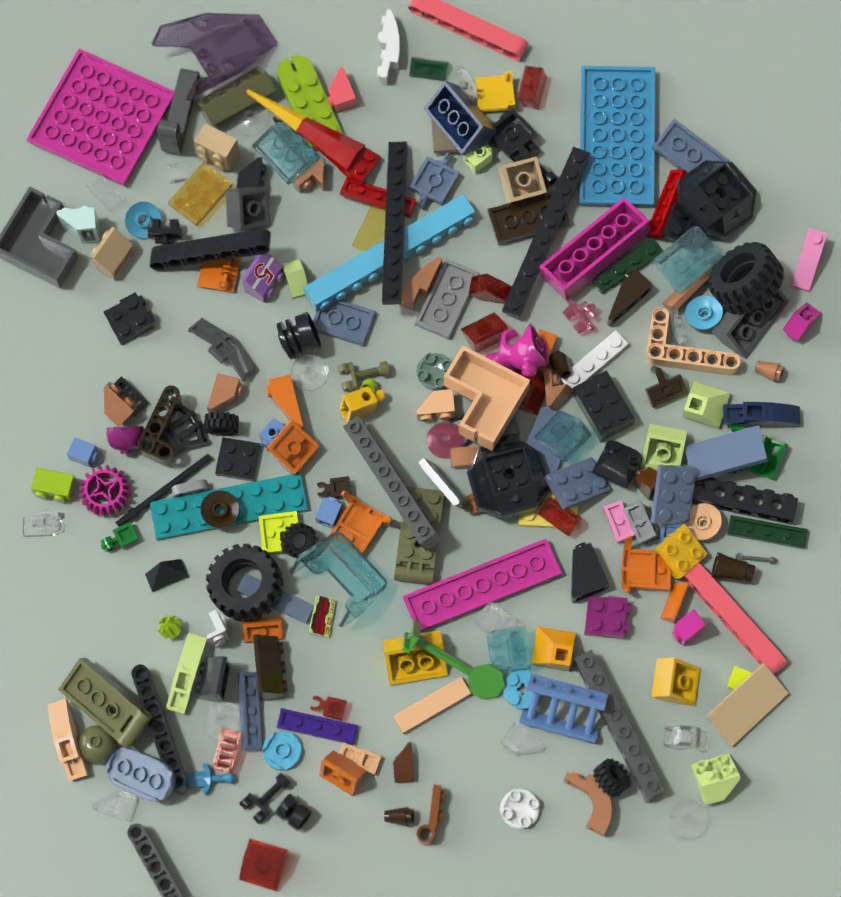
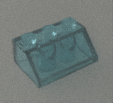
(285, 151)

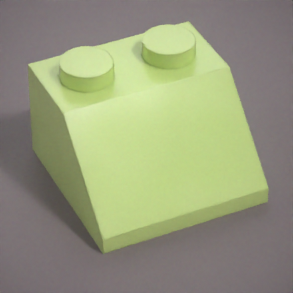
(663, 446)

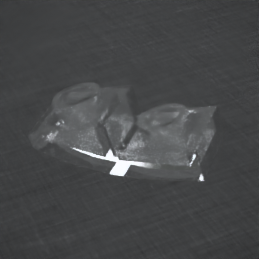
(676, 331)

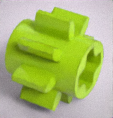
(169, 626)

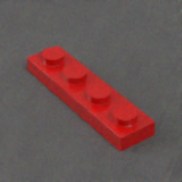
(372, 195)
(665, 203)

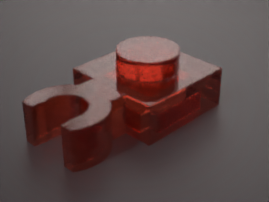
(332, 707)

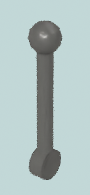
(772, 560)

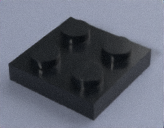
(237, 459)

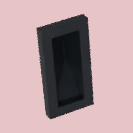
(165, 574)

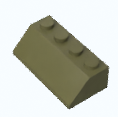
(232, 96)

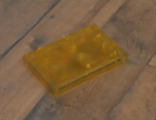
(199, 194)

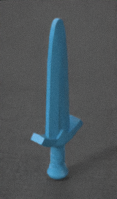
(205, 779)

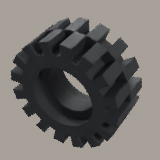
(221, 423)
(289, 534)
(611, 777)

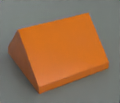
(341, 772)

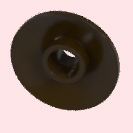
(219, 500)

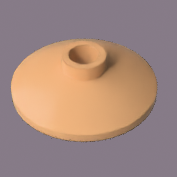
(704, 513)

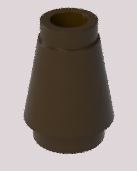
(560, 364)
(400, 816)

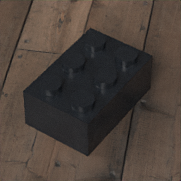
(603, 406)

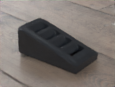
(119, 382)

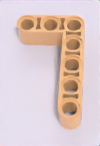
(684, 353)

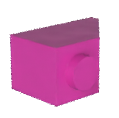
(801, 321)
(688, 628)

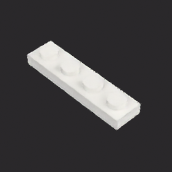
(596, 359)

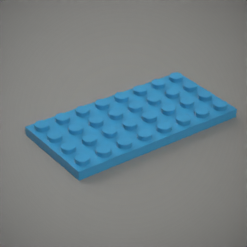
(619, 134)

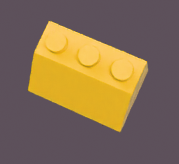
(417, 664)

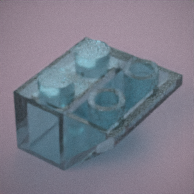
(509, 649)

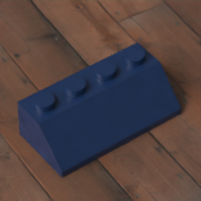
(459, 118)

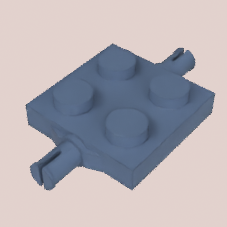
(434, 180)

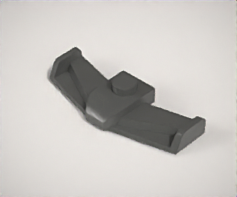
(224, 347)

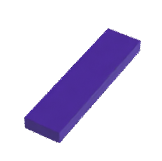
(317, 726)

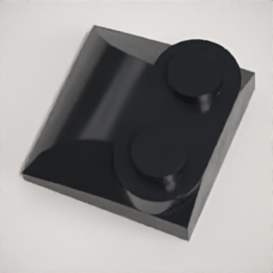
(618, 463)

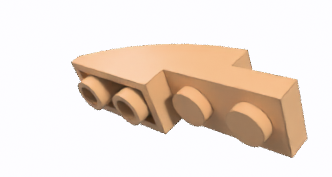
(66, 740)

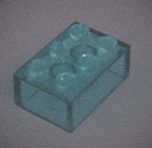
(687, 259)

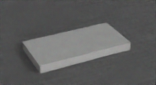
(446, 299)

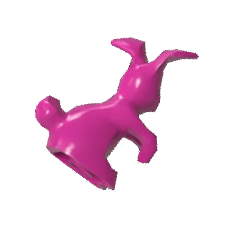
(525, 354)

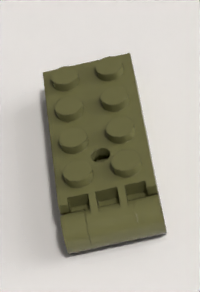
(416, 563)
(99, 696)

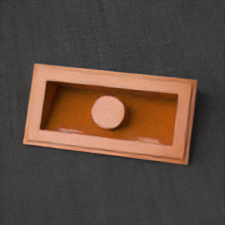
(674, 602)
(263, 626)

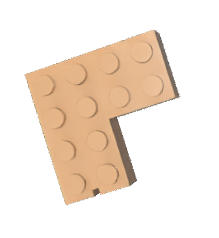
(494, 394)

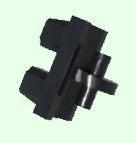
(160, 234)

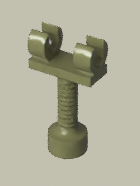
(345, 368)

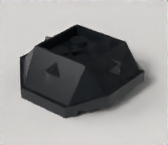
(713, 214)
(508, 496)

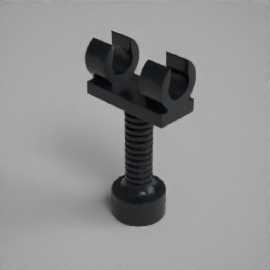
(548, 177)
(281, 782)

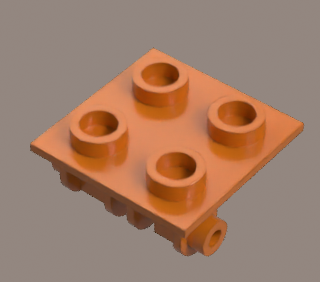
(219, 275)

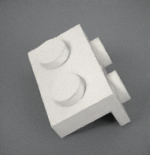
(218, 637)

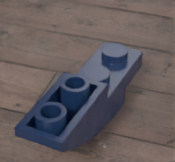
(761, 413)

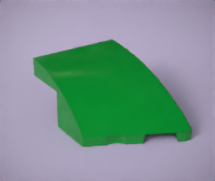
(775, 453)

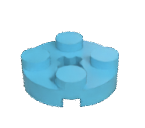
(510, 691)

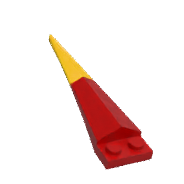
(342, 151)

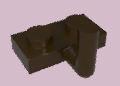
(665, 389)

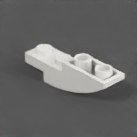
(390, 47)

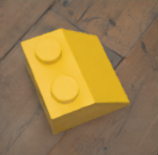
(675, 681)

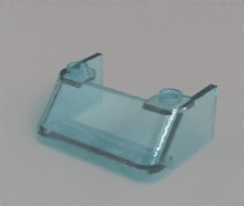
(348, 568)

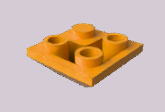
(553, 648)

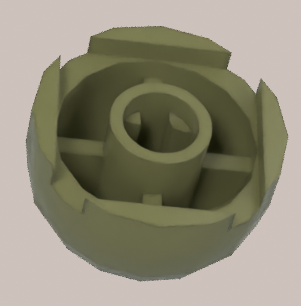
(96, 745)

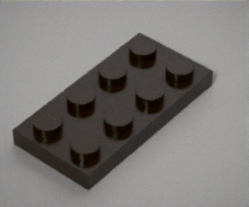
(520, 218)

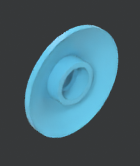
(132, 223)
(701, 306)

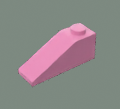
(809, 260)

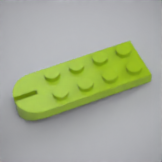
(305, 91)

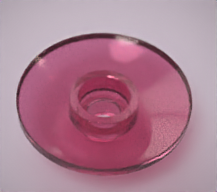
(440, 447)

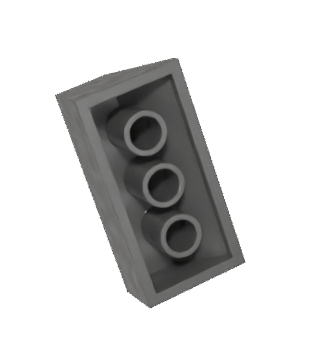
(745, 330)

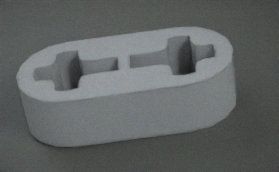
(190, 488)

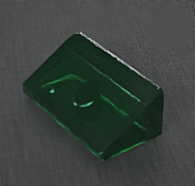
(428, 68)

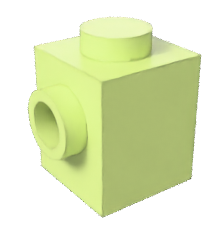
(479, 158)

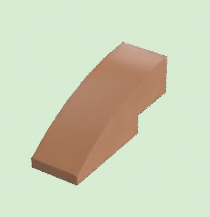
(421, 283)

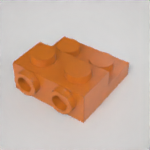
(292, 447)

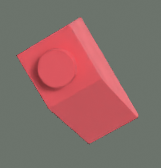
(341, 93)

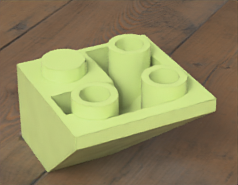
(705, 404)
(715, 778)

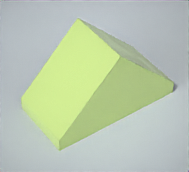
(295, 277)

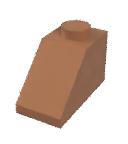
(224, 392)

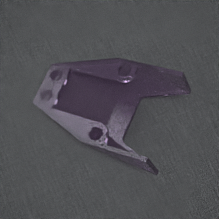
(220, 42)

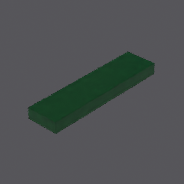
(767, 532)

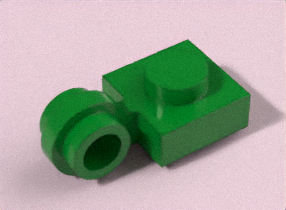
(124, 536)

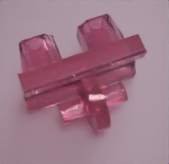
(575, 310)

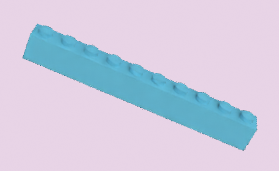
(369, 264)

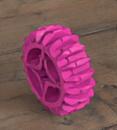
(98, 494)

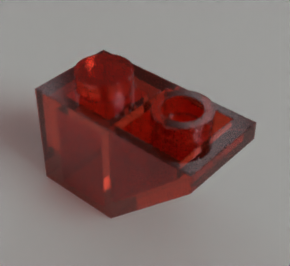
(489, 289)

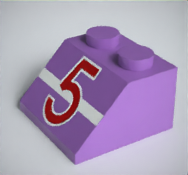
(262, 277)

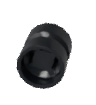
(298, 817)

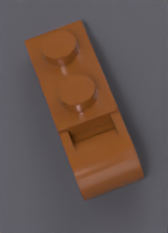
(435, 815)

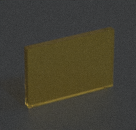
(372, 229)

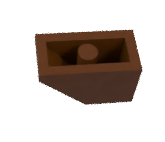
(645, 481)

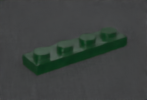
(633, 260)

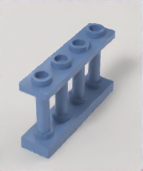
(567, 692)

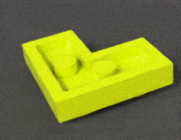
(271, 528)

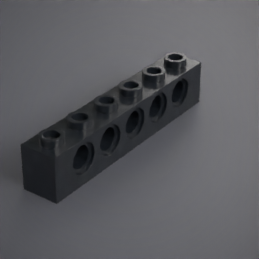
(746, 507)

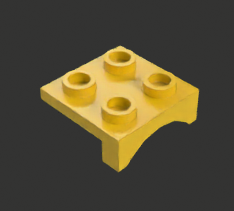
(495, 93)
(681, 551)

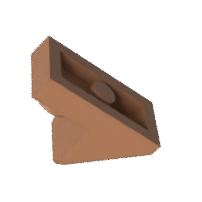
(314, 173)
(555, 393)

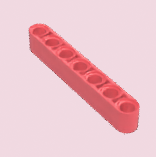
(470, 27)
(734, 618)

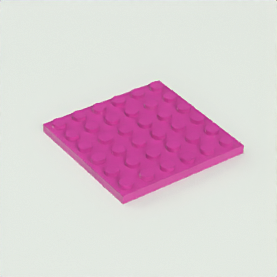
(101, 117)

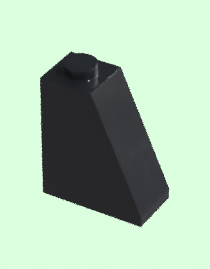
(586, 573)

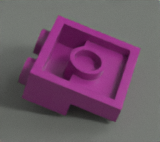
(607, 617)

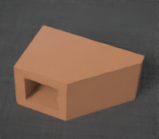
(116, 405)

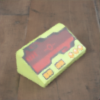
(322, 616)

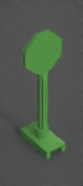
(484, 680)

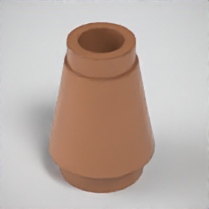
(770, 370)

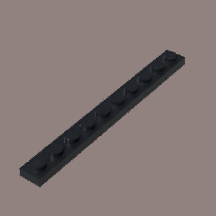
(394, 223)
(546, 232)

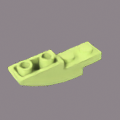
(186, 673)

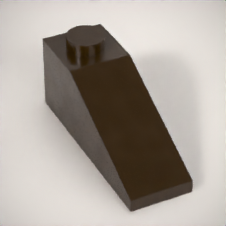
(632, 290)

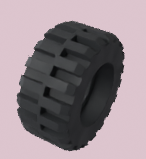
(746, 278)
(231, 562)

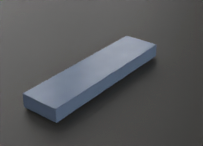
(287, 603)
(249, 712)

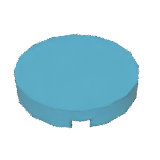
(282, 750)

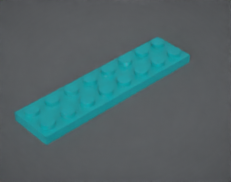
(271, 496)

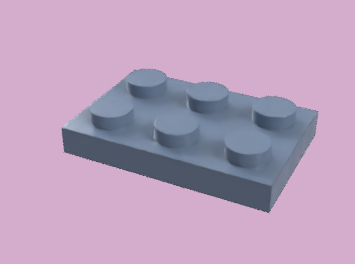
(576, 484)
(673, 494)

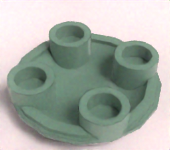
(432, 370)

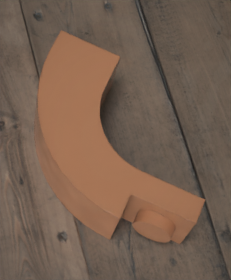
(600, 801)

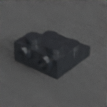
(512, 133)
(677, 223)
(129, 318)

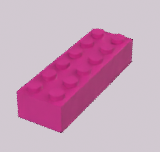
(595, 248)

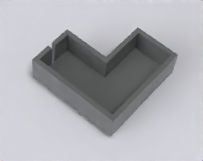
(28, 242)

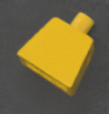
(360, 403)

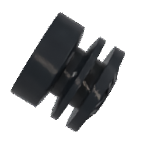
(296, 336)

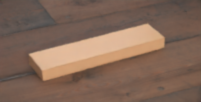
(432, 705)

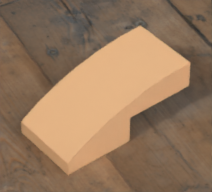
(361, 757)

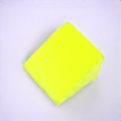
(737, 676)

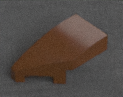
(403, 765)

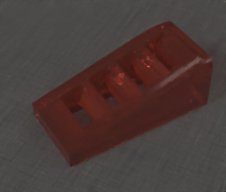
(222, 766)

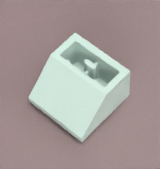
(81, 223)

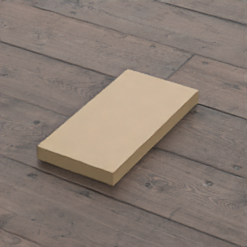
(747, 704)

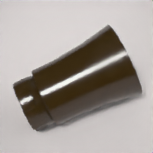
(732, 569)

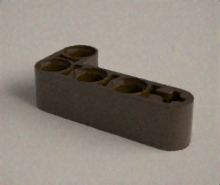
(163, 422)

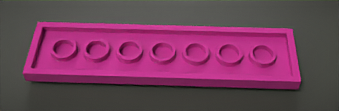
(482, 584)

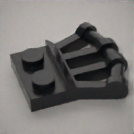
(175, 440)

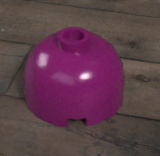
(124, 438)

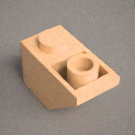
(438, 405)

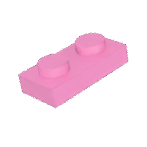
(618, 521)

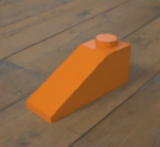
(284, 397)

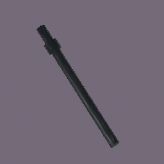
(133, 513)

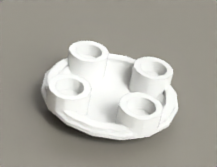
(519, 808)

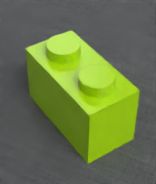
(53, 485)

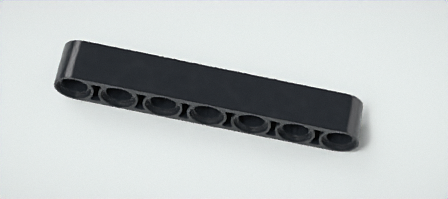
(210, 249)
(159, 719)

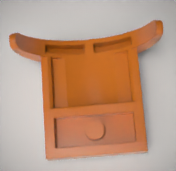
(359, 522)
(643, 569)

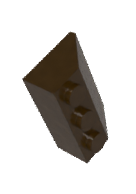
(269, 667)

